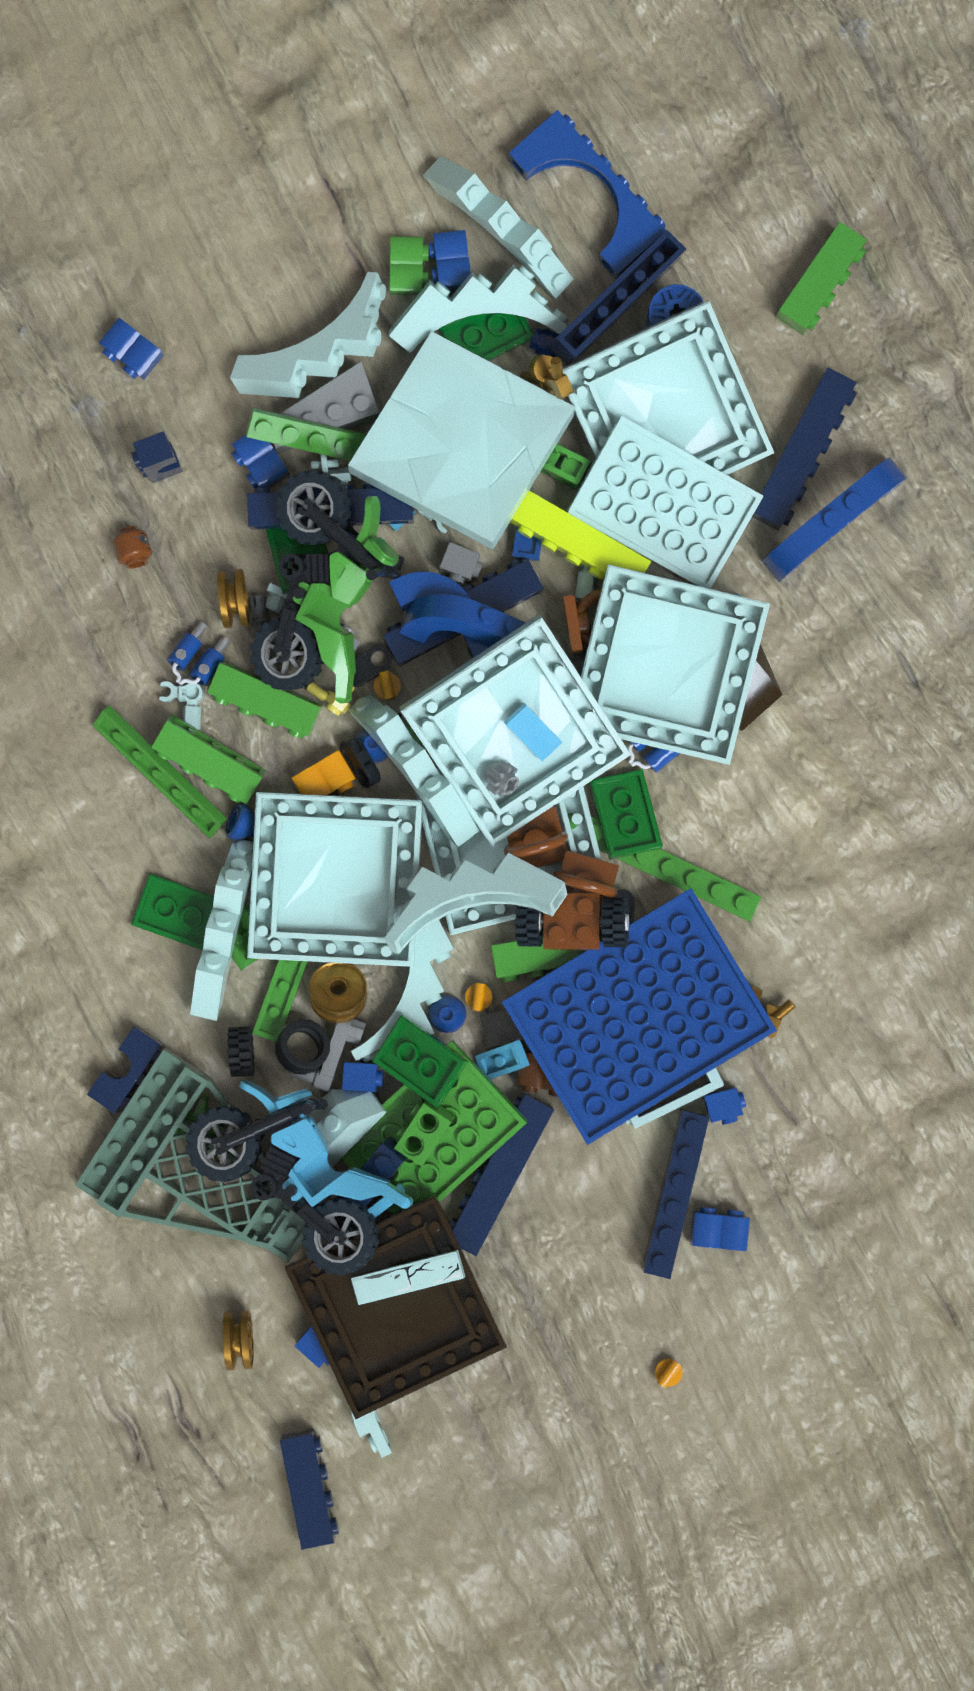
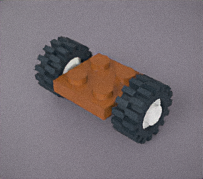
(575, 924)

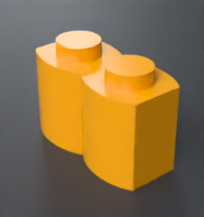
(326, 776)

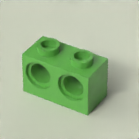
(566, 467)
(428, 1134)

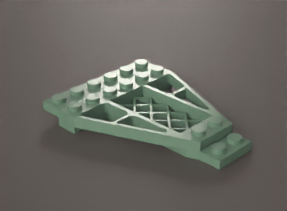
(141, 1137)

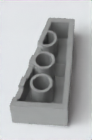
(339, 403)

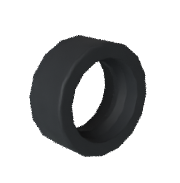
(316, 1032)

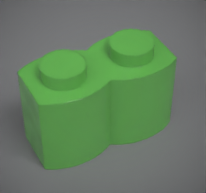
(407, 265)

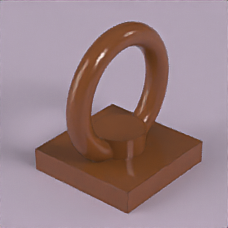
(578, 620)
(540, 840)
(588, 875)

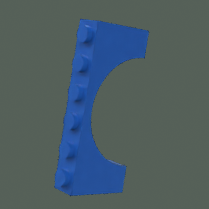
(559, 144)

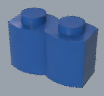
(451, 258)
(131, 349)
(261, 460)
(720, 1230)

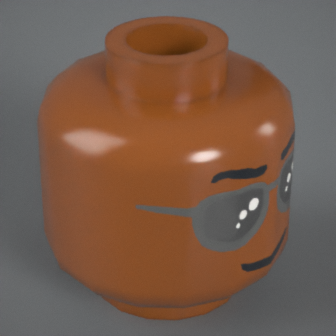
(132, 547)

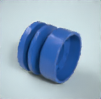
(669, 299)

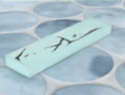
(408, 1277)

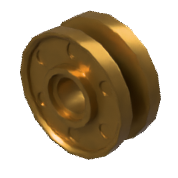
(233, 598)
(338, 1007)
(238, 1340)

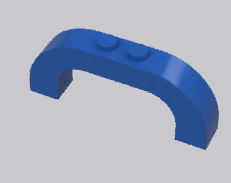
(834, 518)
(420, 584)
(459, 615)

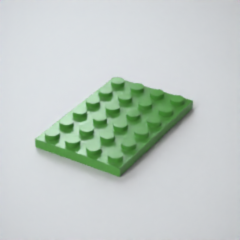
(480, 1128)

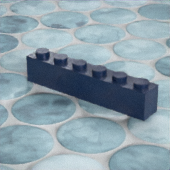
(618, 298)
(803, 449)
(263, 507)
(497, 592)
(499, 1177)
(675, 1194)

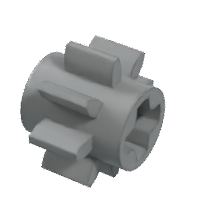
(501, 778)

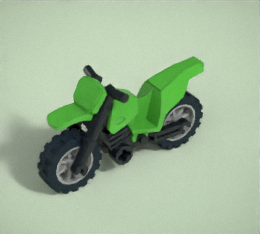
(321, 585)

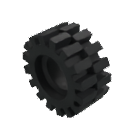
(241, 1051)

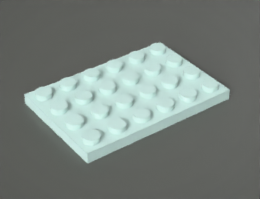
(664, 503)

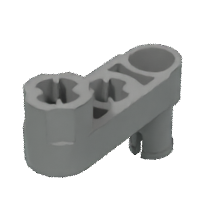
(344, 1032)

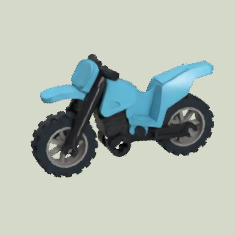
(297, 1173)

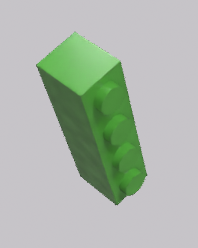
(821, 278)
(255, 697)
(208, 759)
(515, 960)

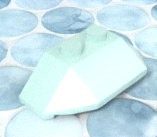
(346, 1120)

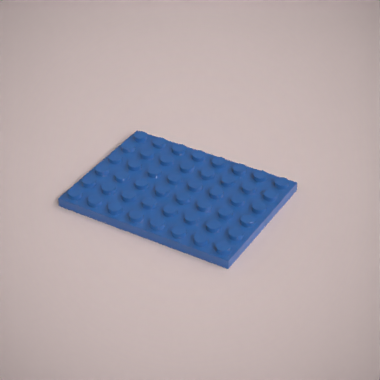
(639, 1018)

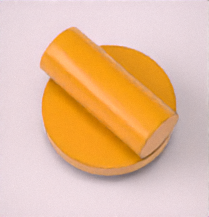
(387, 685)
(478, 996)
(668, 1372)

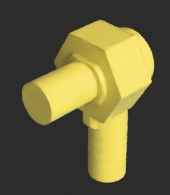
(329, 697)

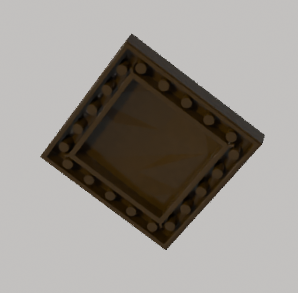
(405, 1339)

